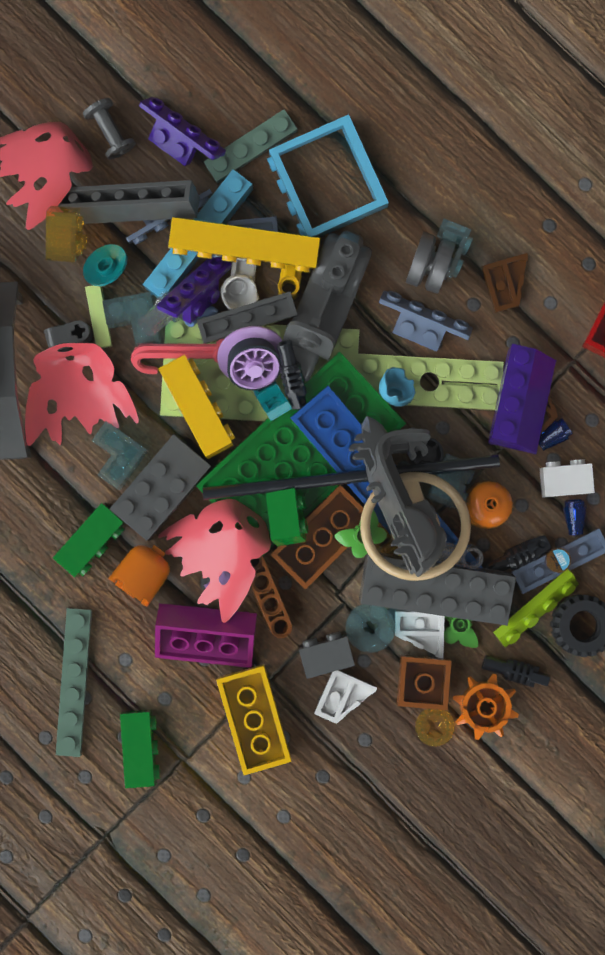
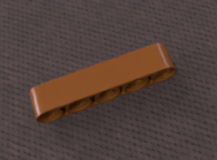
(267, 591)

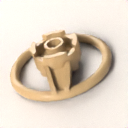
(411, 483)

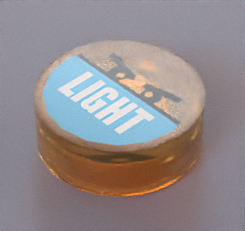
(558, 560)

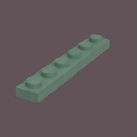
(73, 682)

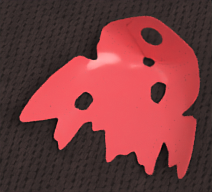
(45, 159)
(73, 393)
(220, 551)

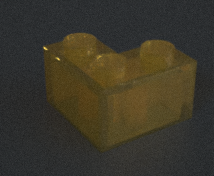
(64, 234)

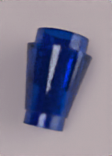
(554, 434)
(575, 516)

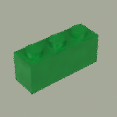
(90, 541)
(139, 748)

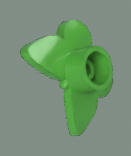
(353, 539)
(460, 630)

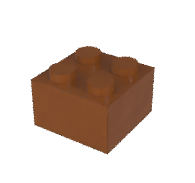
(424, 682)

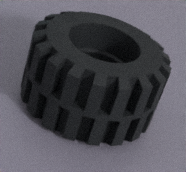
(561, 625)

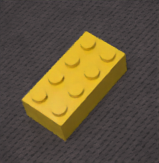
(196, 407)
(254, 719)

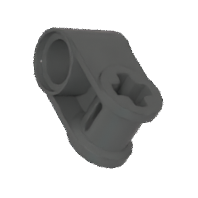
(67, 334)

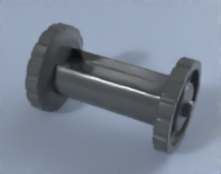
(100, 112)

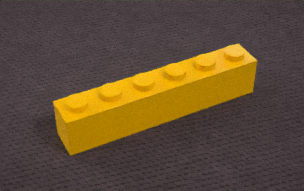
(243, 243)

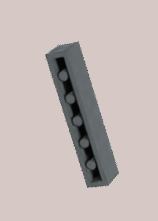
(134, 201)

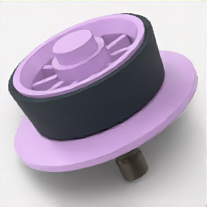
(250, 357)

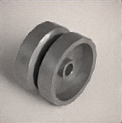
(430, 262)

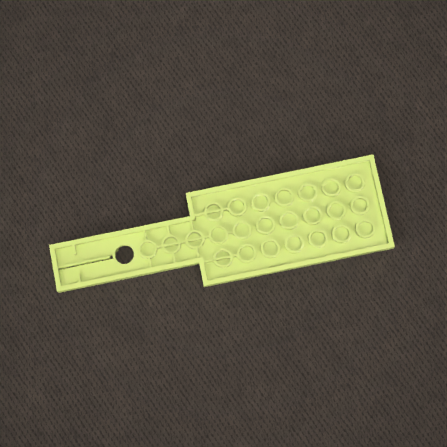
(243, 404)

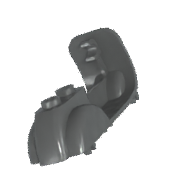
(327, 299)
(412, 525)

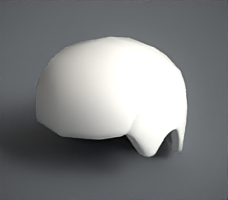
(238, 291)

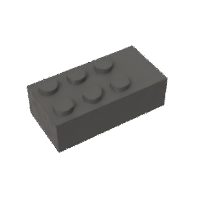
(160, 488)

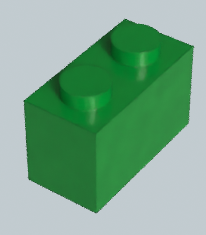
(286, 517)

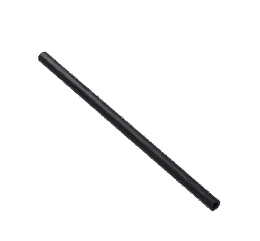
(345, 477)

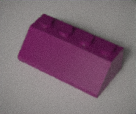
(202, 637)

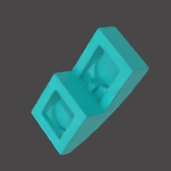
(272, 401)

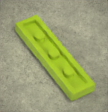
(531, 612)

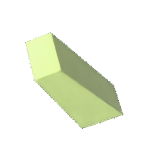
(100, 328)

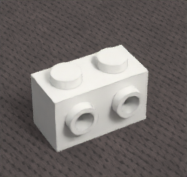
(566, 480)

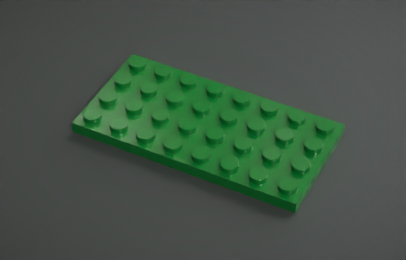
(282, 450)

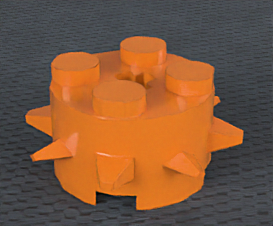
(499, 710)

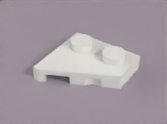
(422, 630)
(341, 696)

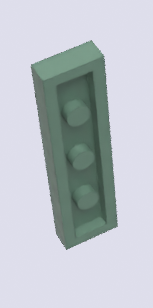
(252, 145)

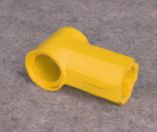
(290, 276)

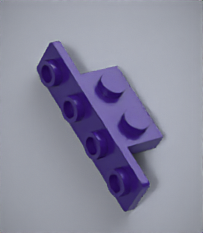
(177, 135)
(196, 291)

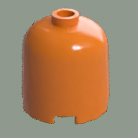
(477, 499)
(141, 573)

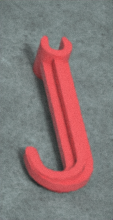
(173, 351)

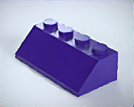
(522, 399)

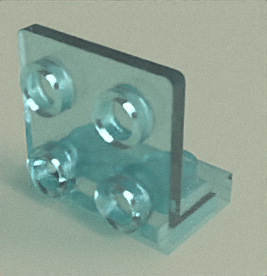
(459, 235)

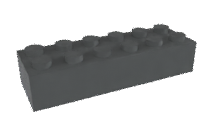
(458, 593)

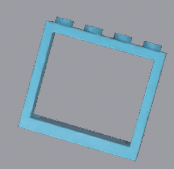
(294, 205)

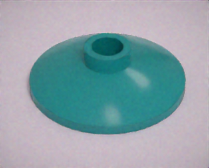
(105, 265)

